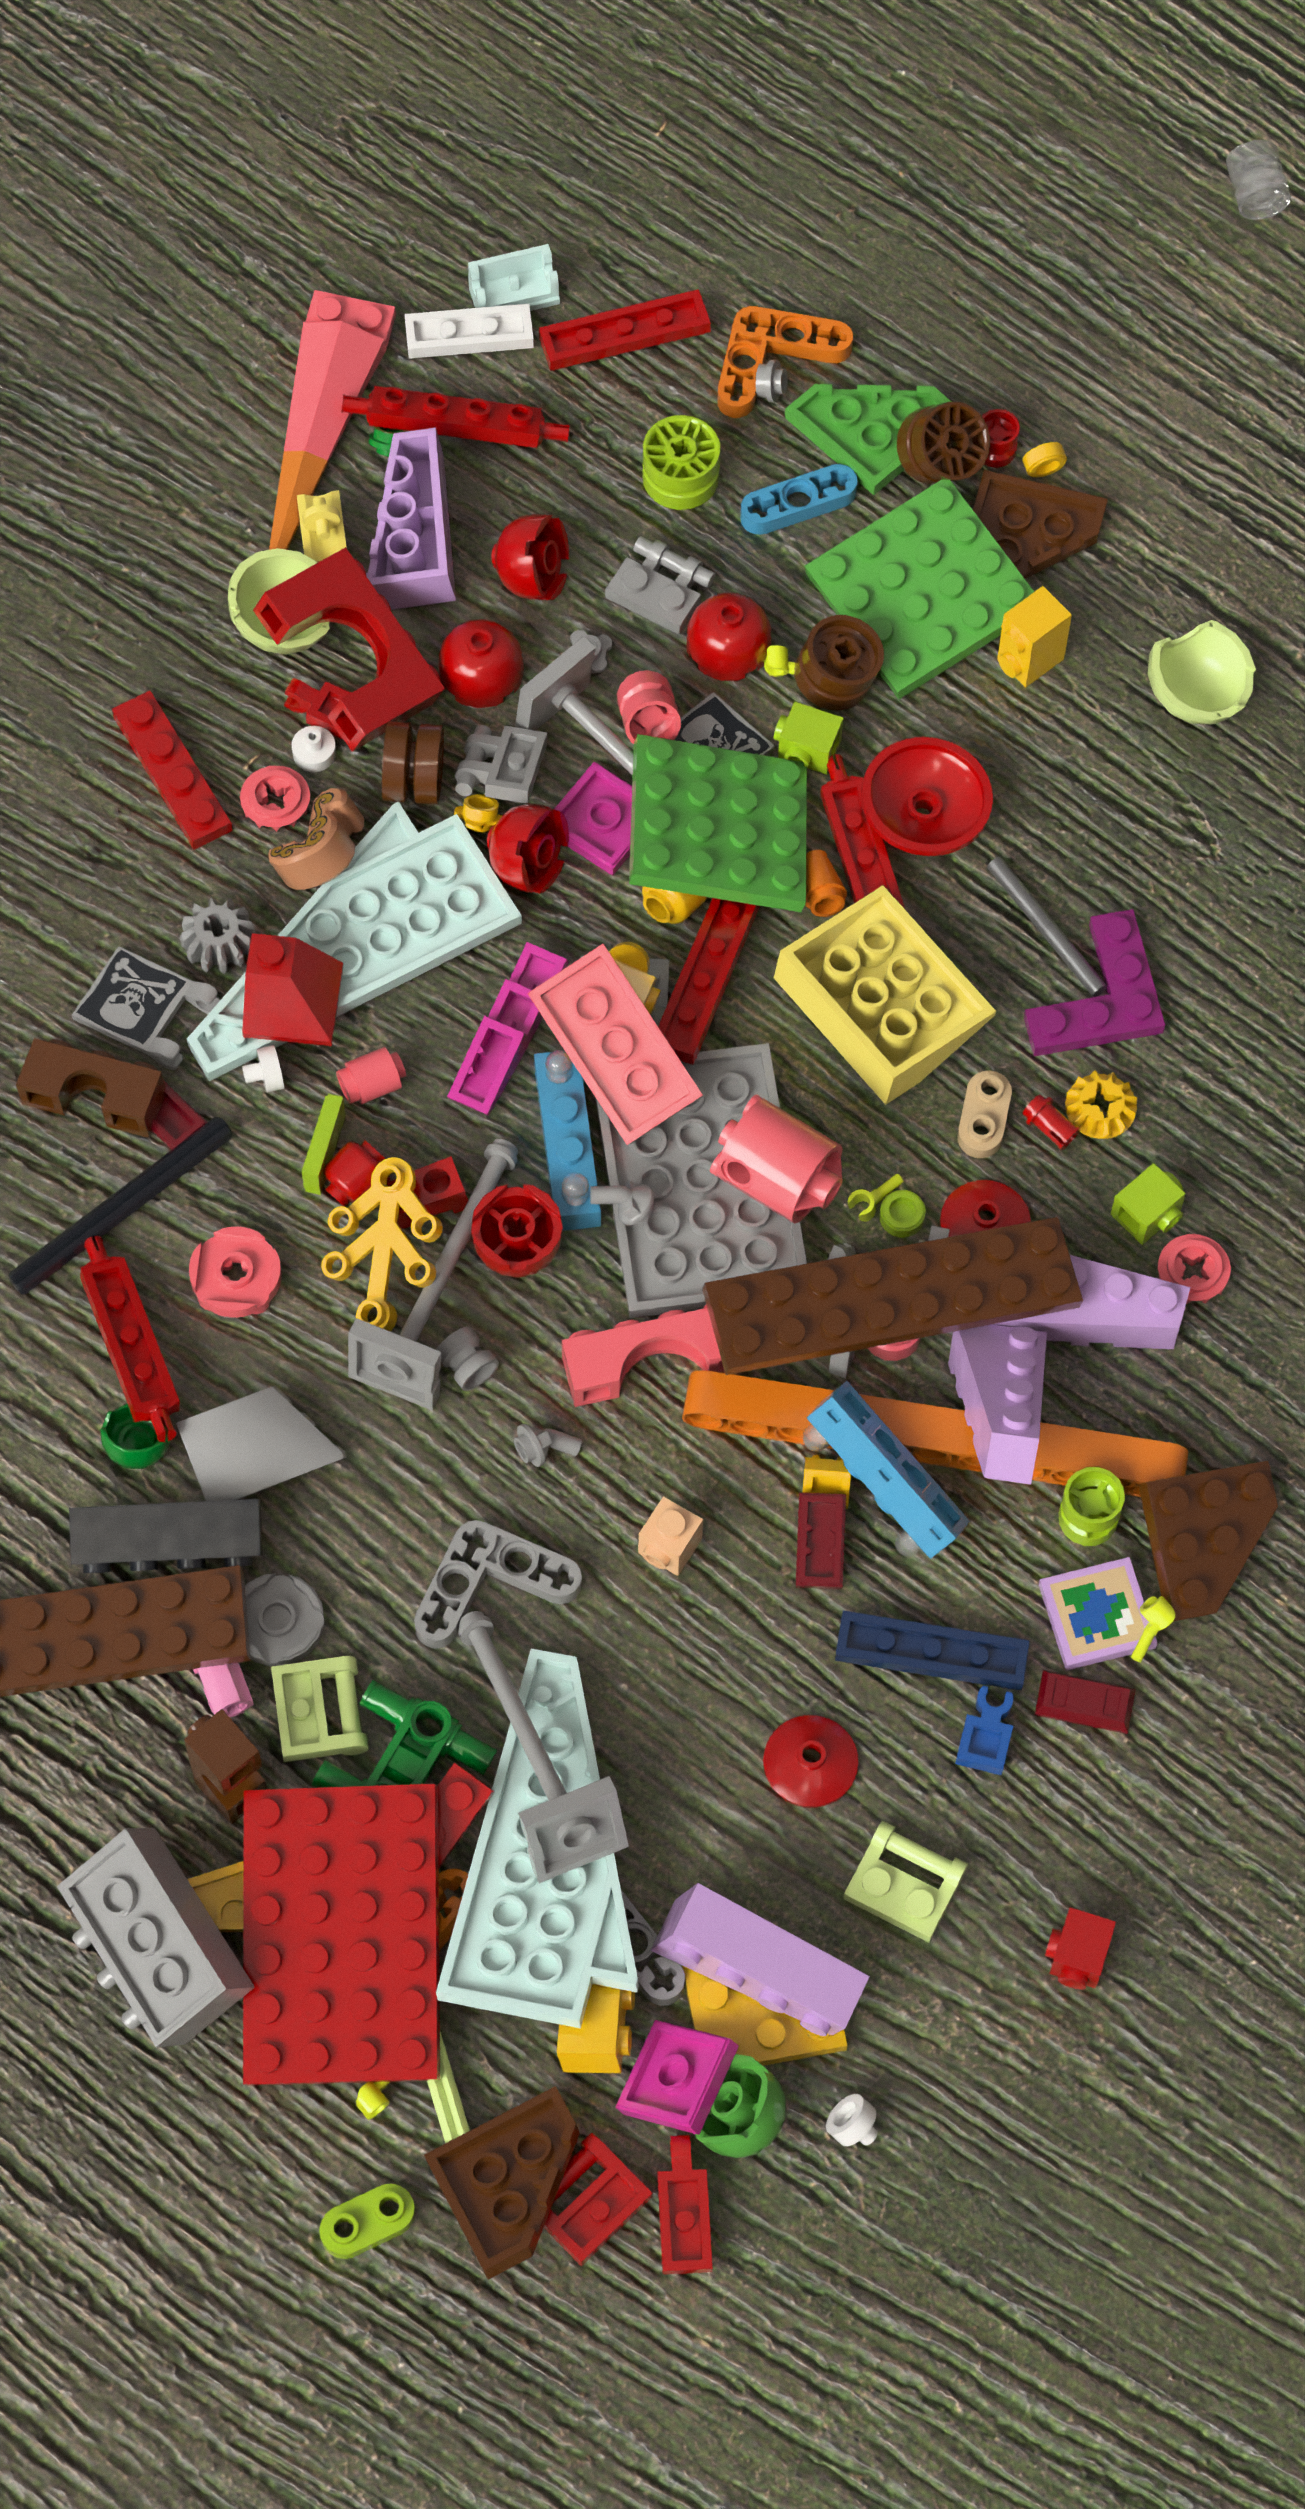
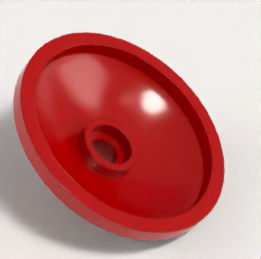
(931, 777)

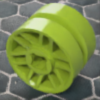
(681, 462)

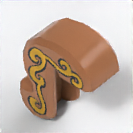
(327, 845)

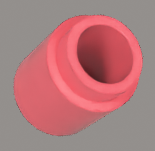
(371, 1076)

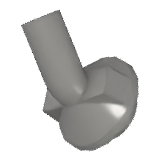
(634, 1201)
(534, 1443)

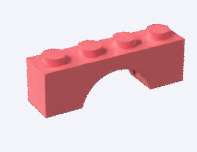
(601, 1360)

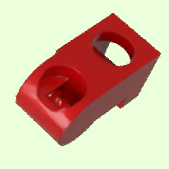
(437, 1189)

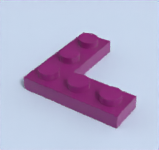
(1124, 1014)

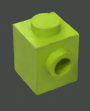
(809, 736)
(1149, 1204)

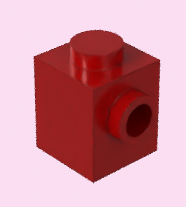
(1080, 1949)

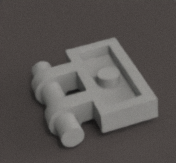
(655, 595)
(514, 764)

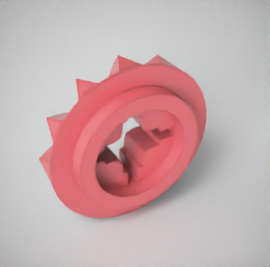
(281, 782)
(1190, 1250)

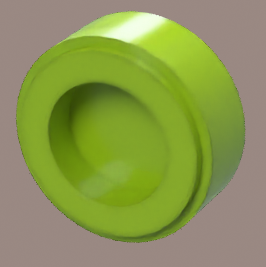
(902, 1213)

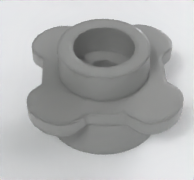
(602, 643)

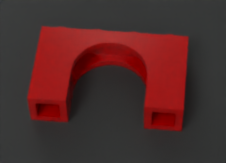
(342, 594)

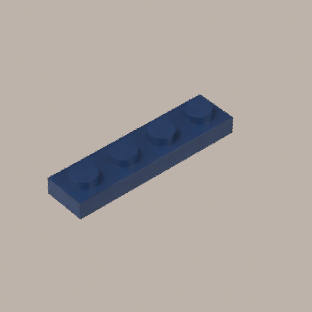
(932, 1650)

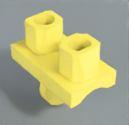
(321, 524)

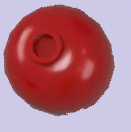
(531, 556)
(728, 636)
(480, 663)
(527, 845)
(516, 1230)

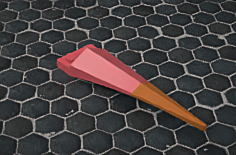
(336, 357)

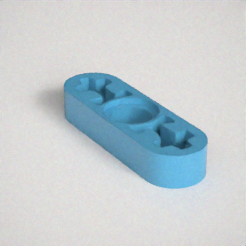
(790, 514)

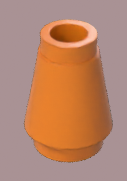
(823, 886)

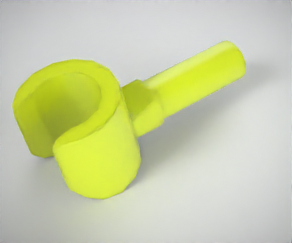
(777, 662)
(873, 1197)
(1159, 1615)
(371, 2099)

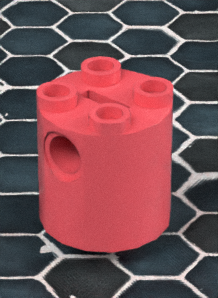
(779, 1161)

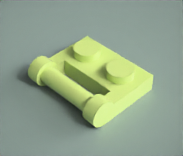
(303, 1710)
(898, 1895)

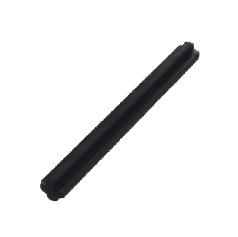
(120, 1205)

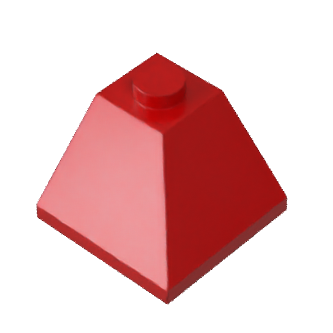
(290, 991)

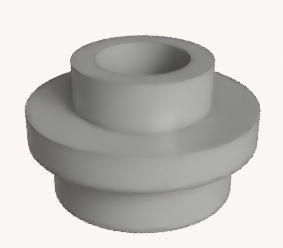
(771, 381)

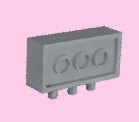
(153, 1938)

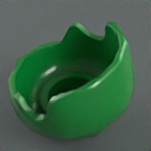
(130, 1442)

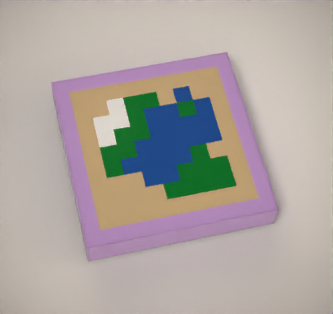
(1095, 1612)

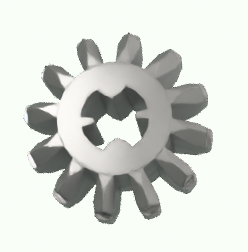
(213, 920)

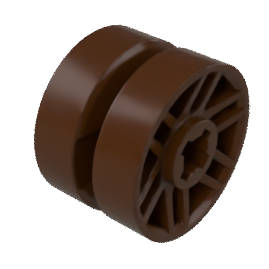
(943, 442)
(839, 662)
(412, 763)

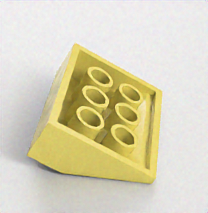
(882, 993)

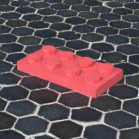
(615, 1044)

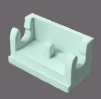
(515, 279)

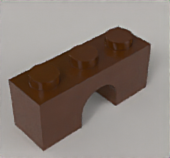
(59, 1072)
(223, 1763)

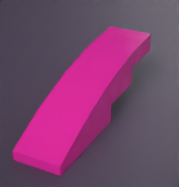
(505, 1032)

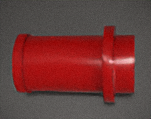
(1050, 1121)

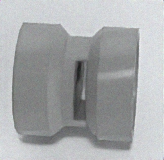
(467, 1359)

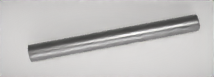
(1047, 927)

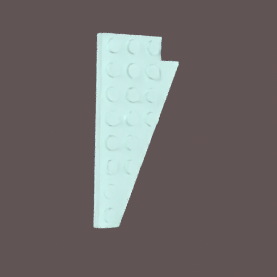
(387, 917)
(528, 1942)

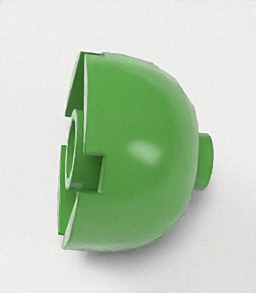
(745, 2111)

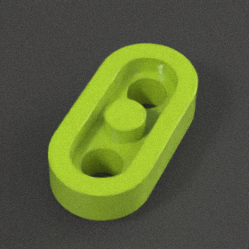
(369, 2224)

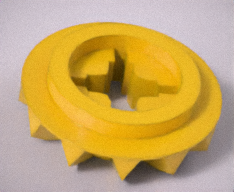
(1088, 1117)

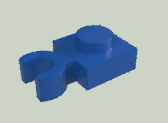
(985, 1737)

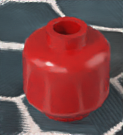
(352, 1171)

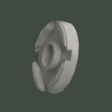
(282, 1619)

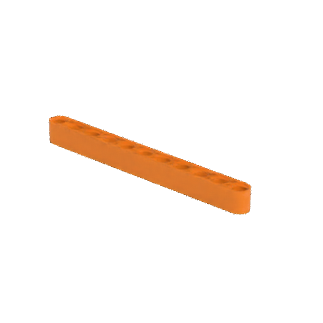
(927, 1431)

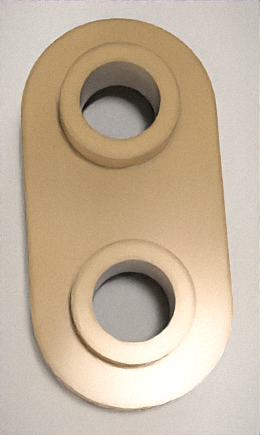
(984, 1111)

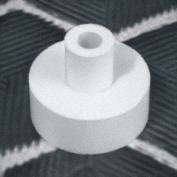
(313, 748)
(266, 1069)
(852, 2121)

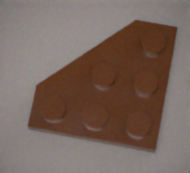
(1037, 520)
(1205, 1532)
(506, 2178)

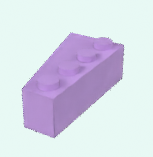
(412, 538)
(1115, 1309)
(1002, 1390)
(760, 1960)

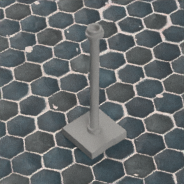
(558, 688)
(398, 1361)
(571, 1825)

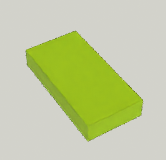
(323, 1143)

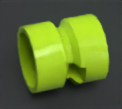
(1091, 1506)

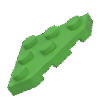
(860, 425)

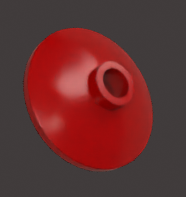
(963, 1206)
(806, 1782)

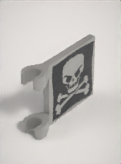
(720, 726)
(136, 1003)

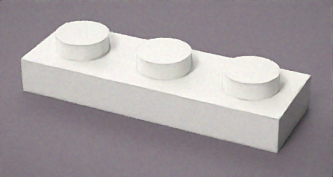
(469, 331)

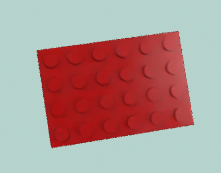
(341, 1935)

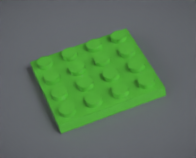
(924, 583)
(718, 823)

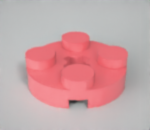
(249, 1293)

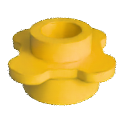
(479, 812)

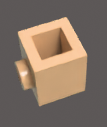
(670, 1536)

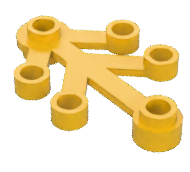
(384, 1238)

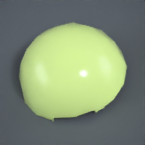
(248, 585)
(1202, 674)

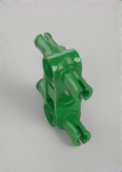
(410, 1754)

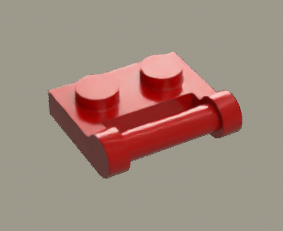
(601, 2207)

